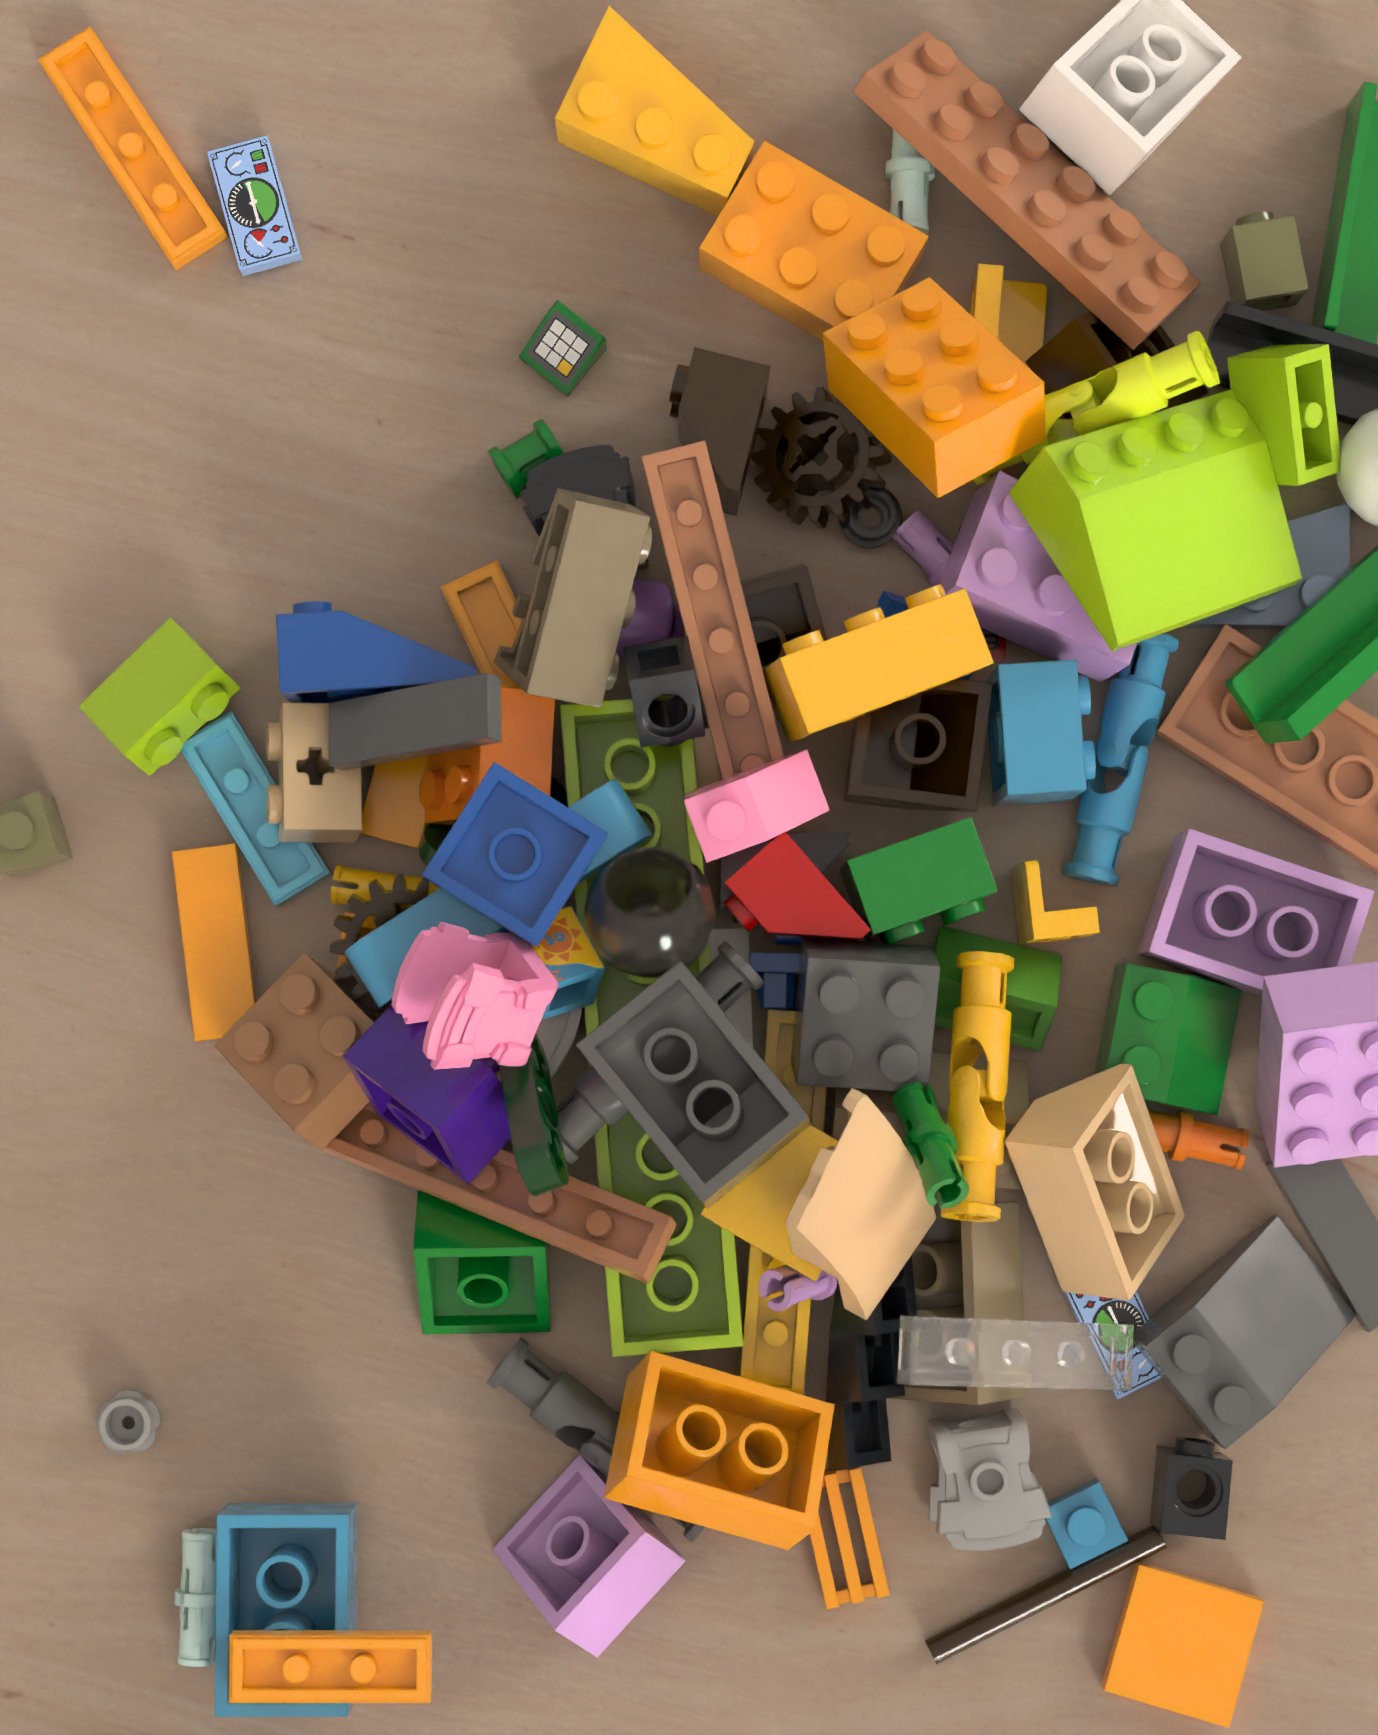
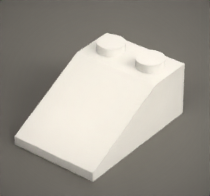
(1128, 86)

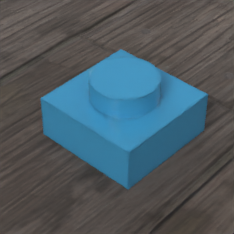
(1084, 1524)

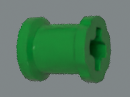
(523, 455)

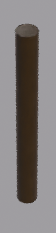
(1044, 1595)

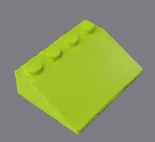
(1162, 518)

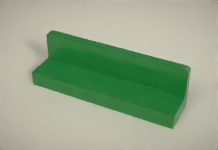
(1349, 265)
(1313, 659)

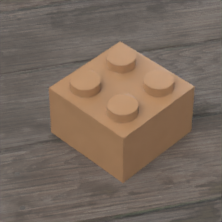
(295, 1048)

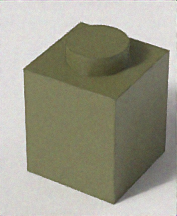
(1264, 262)
(31, 834)

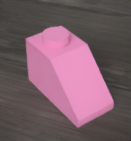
(755, 805)

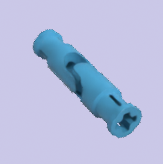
(1127, 730)

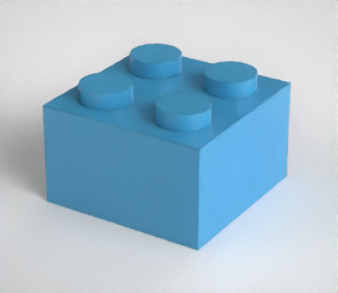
(1038, 733)

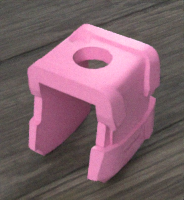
(475, 993)

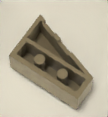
(578, 599)

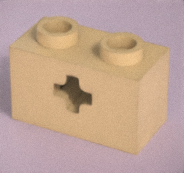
(302, 810)

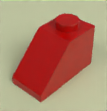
(790, 896)

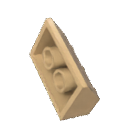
(1096, 1183)

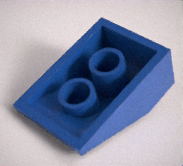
(343, 657)

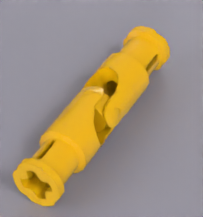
(979, 1095)

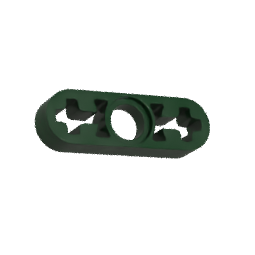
(534, 1122)

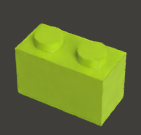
(1293, 406)
(159, 697)

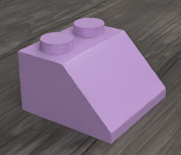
(587, 1558)

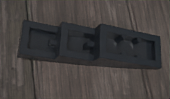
(865, 1373)

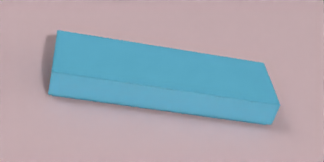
(237, 786)

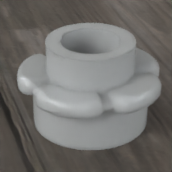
(111, 1426)

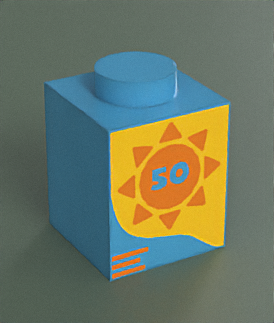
(572, 962)

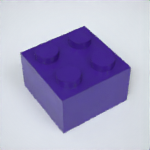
(446, 1112)

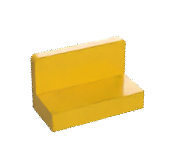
(1009, 310)
(1041, 926)

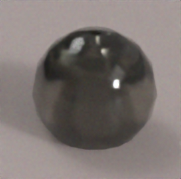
(649, 912)

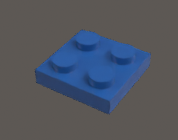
(515, 855)

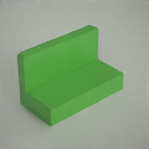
(1030, 987)

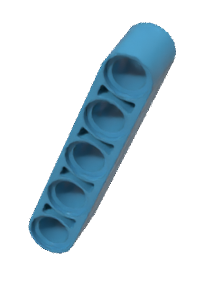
(382, 951)

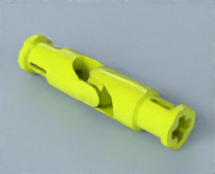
(1127, 393)

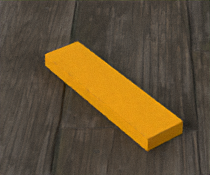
(133, 148)

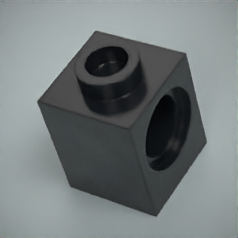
(659, 670)
(1208, 1513)

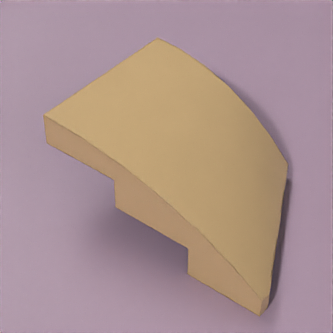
(861, 1208)

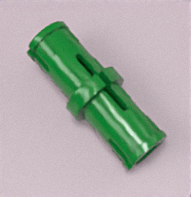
(930, 1145)

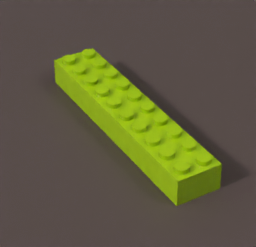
(695, 1286)

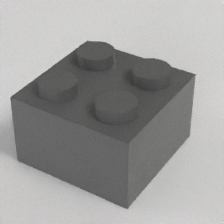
(864, 1014)

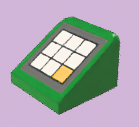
(563, 348)

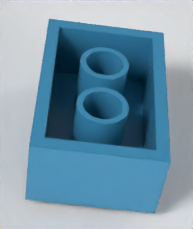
(283, 1572)

